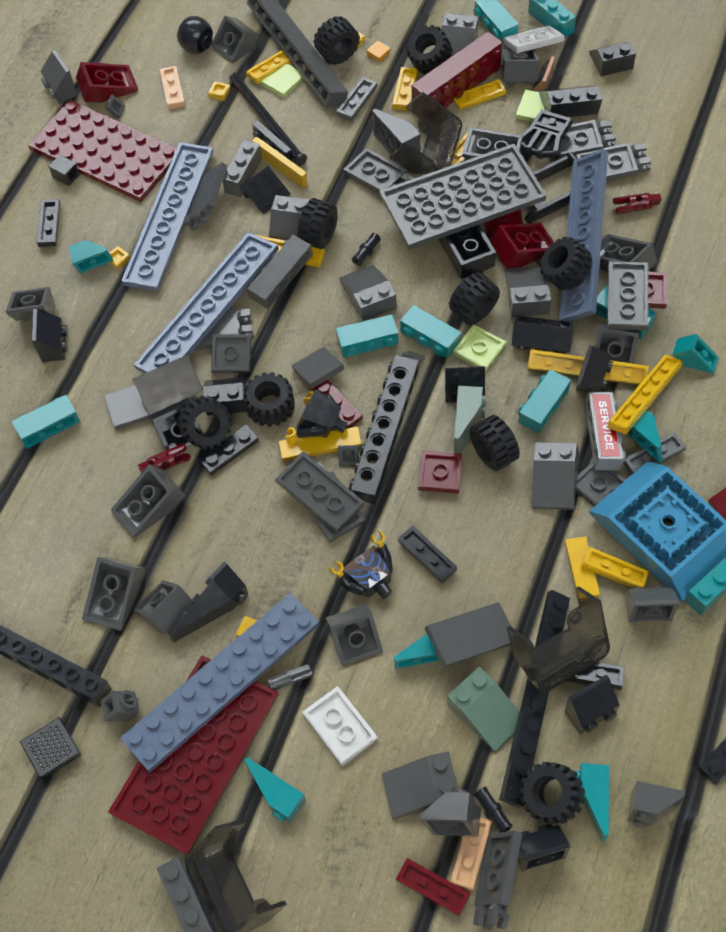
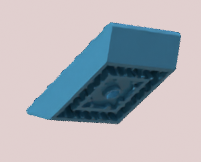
(675, 553)

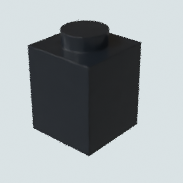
(64, 170)

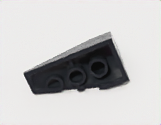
(221, 596)

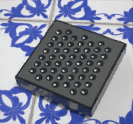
(50, 748)

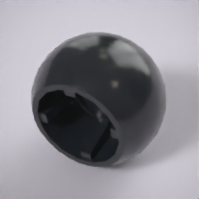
(195, 34)

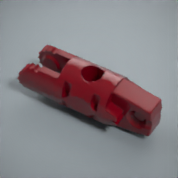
(636, 202)
(166, 458)

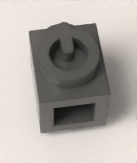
(120, 706)

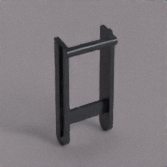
(543, 209)

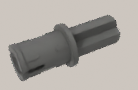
(290, 677)

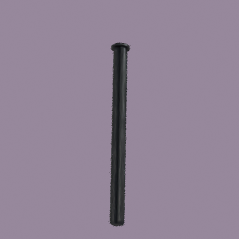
(299, 158)

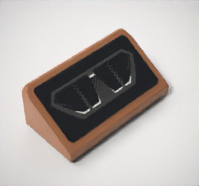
(544, 75)

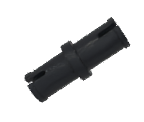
(366, 249)
(493, 810)

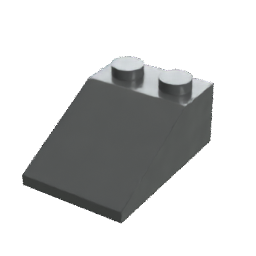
(460, 30)
(519, 66)
(394, 132)
(484, 141)
(626, 250)
(527, 291)
(369, 292)
(555, 475)
(147, 500)
(112, 592)
(419, 784)

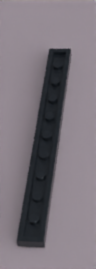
(532, 707)

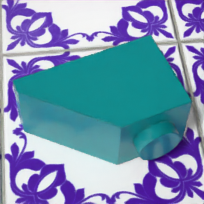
(88, 255)
(695, 353)

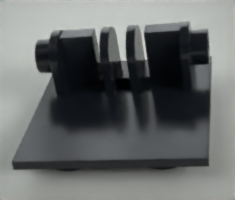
(263, 189)
(463, 377)

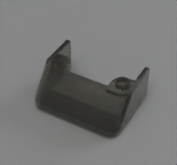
(442, 134)
(567, 652)
(221, 884)

